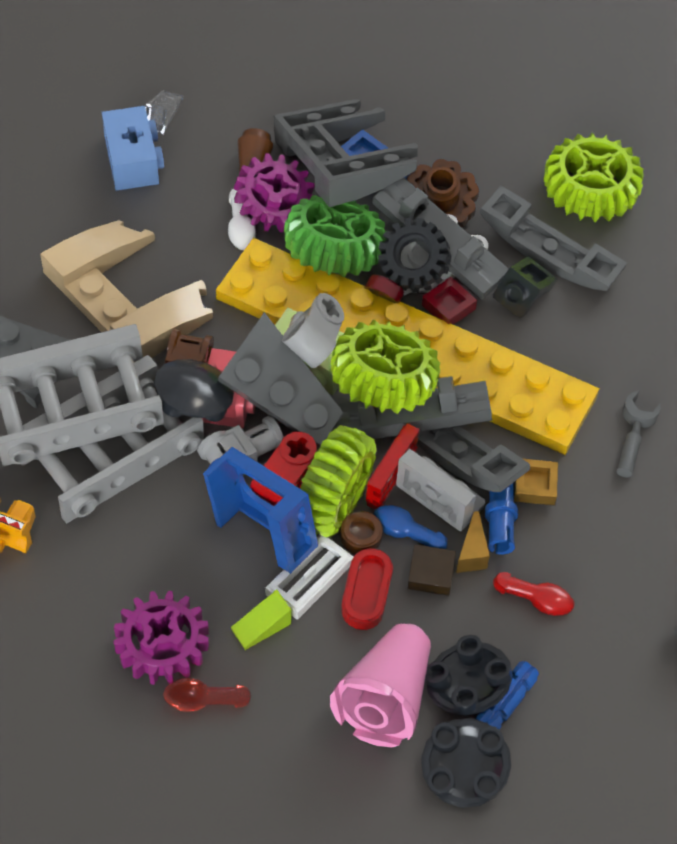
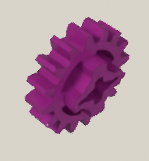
(271, 190)
(170, 649)

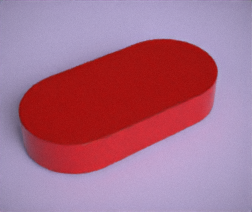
(367, 589)

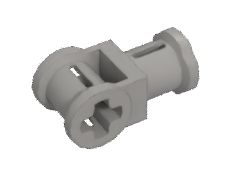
(251, 442)

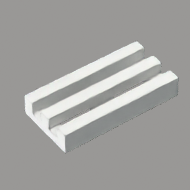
(299, 607)

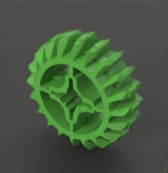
(334, 237)

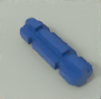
(523, 679)

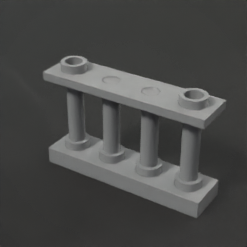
(64, 361)
(147, 457)

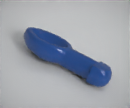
(400, 524)

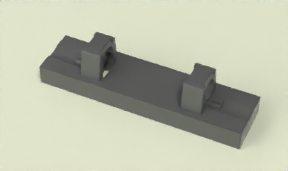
(470, 259)
(458, 403)

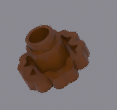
(448, 188)

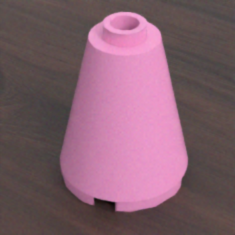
(385, 688)

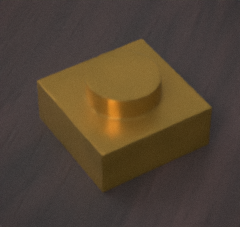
(538, 484)

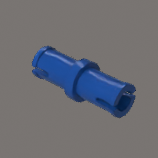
(501, 514)

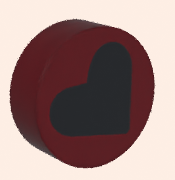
(385, 288)

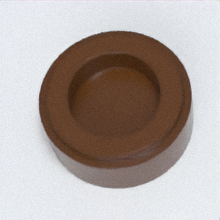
(361, 531)

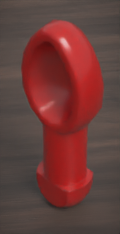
(545, 596)

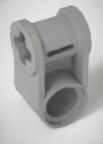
(315, 331)

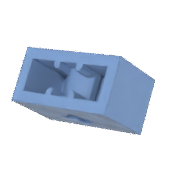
(131, 147)

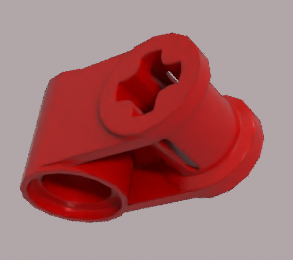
(289, 462)

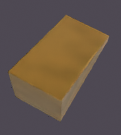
(474, 550)

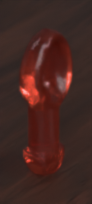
(193, 694)

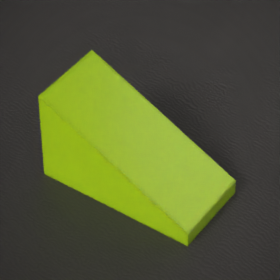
(263, 620)

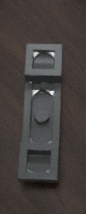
(548, 247)
(472, 458)

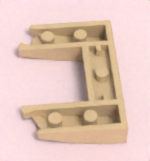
(77, 271)

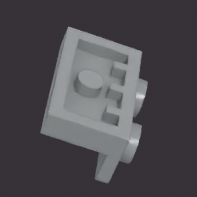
(437, 490)

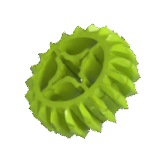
(594, 166)
(385, 366)
(338, 477)

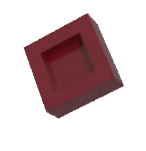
(449, 301)

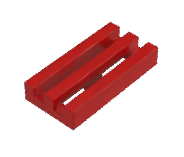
(385, 475)

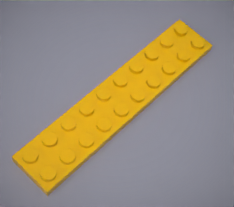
(521, 391)

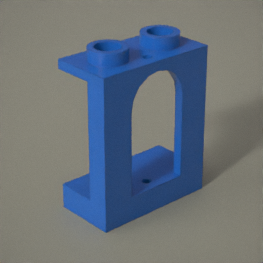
(288, 521)

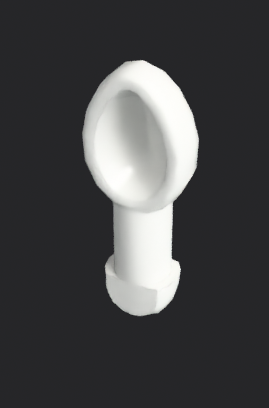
(239, 227)

